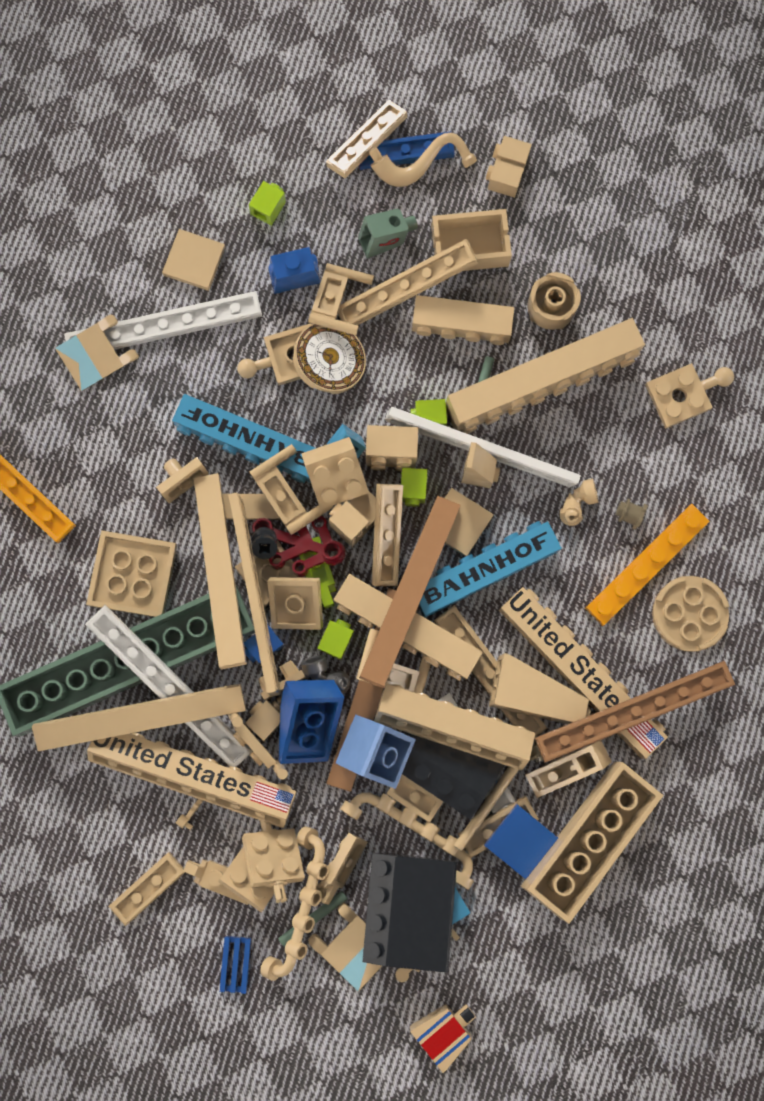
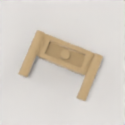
(331, 295)
(281, 495)
(407, 678)
(260, 753)

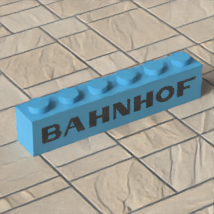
(239, 435)
(489, 567)

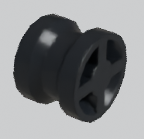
(264, 536)

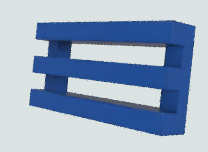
(233, 988)

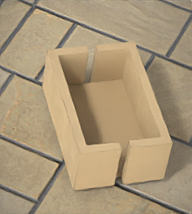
(483, 230)

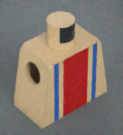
(443, 1034)

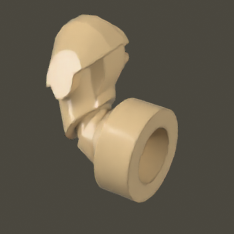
(572, 512)

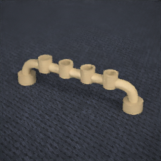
(408, 818)
(272, 967)

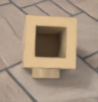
(264, 719)

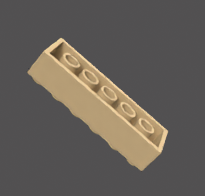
(592, 841)

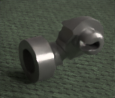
(317, 665)

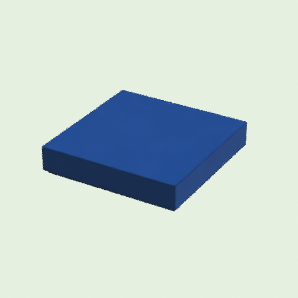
(521, 841)

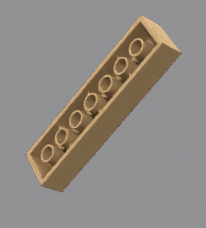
(544, 376)

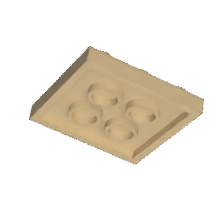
(131, 574)

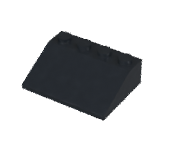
(451, 774)
(410, 912)

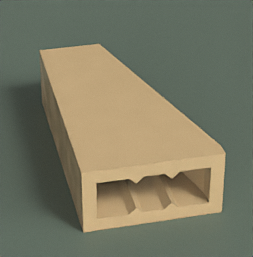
(532, 693)

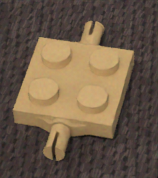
(273, 859)

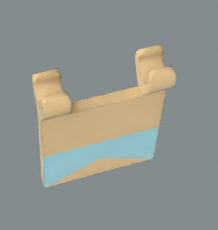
(92, 356)
(346, 950)

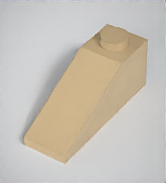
(480, 467)
(568, 768)

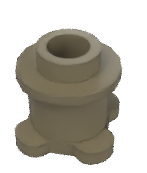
(631, 513)

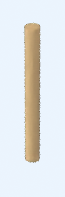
(485, 808)

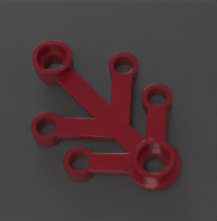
(304, 544)

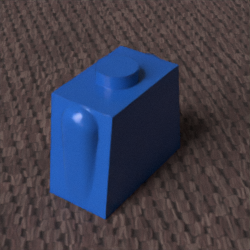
(293, 270)

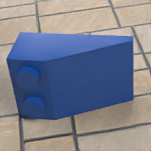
(308, 720)

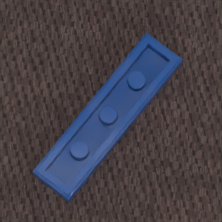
(409, 150)

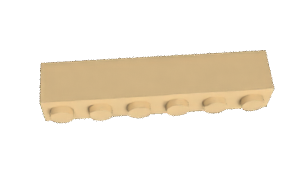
(422, 636)
(455, 726)

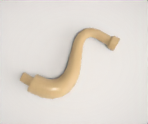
(402, 177)

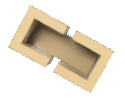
(508, 167)

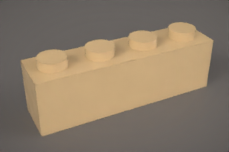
(462, 319)

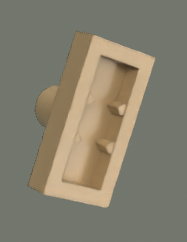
(180, 478)

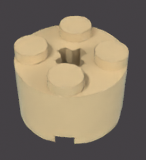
(557, 314)

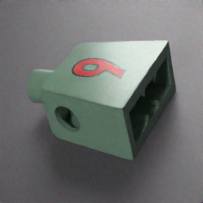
(385, 231)

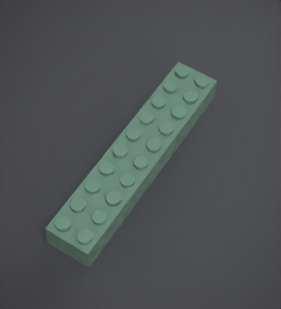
(99, 673)

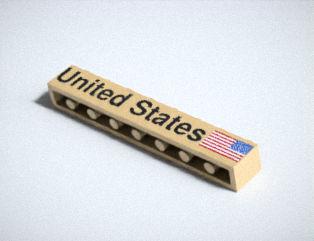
(577, 666)
(195, 776)

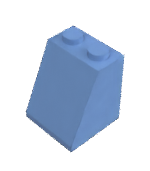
(375, 751)

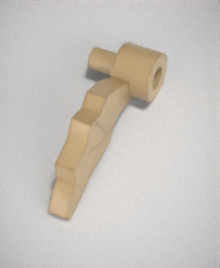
(183, 821)

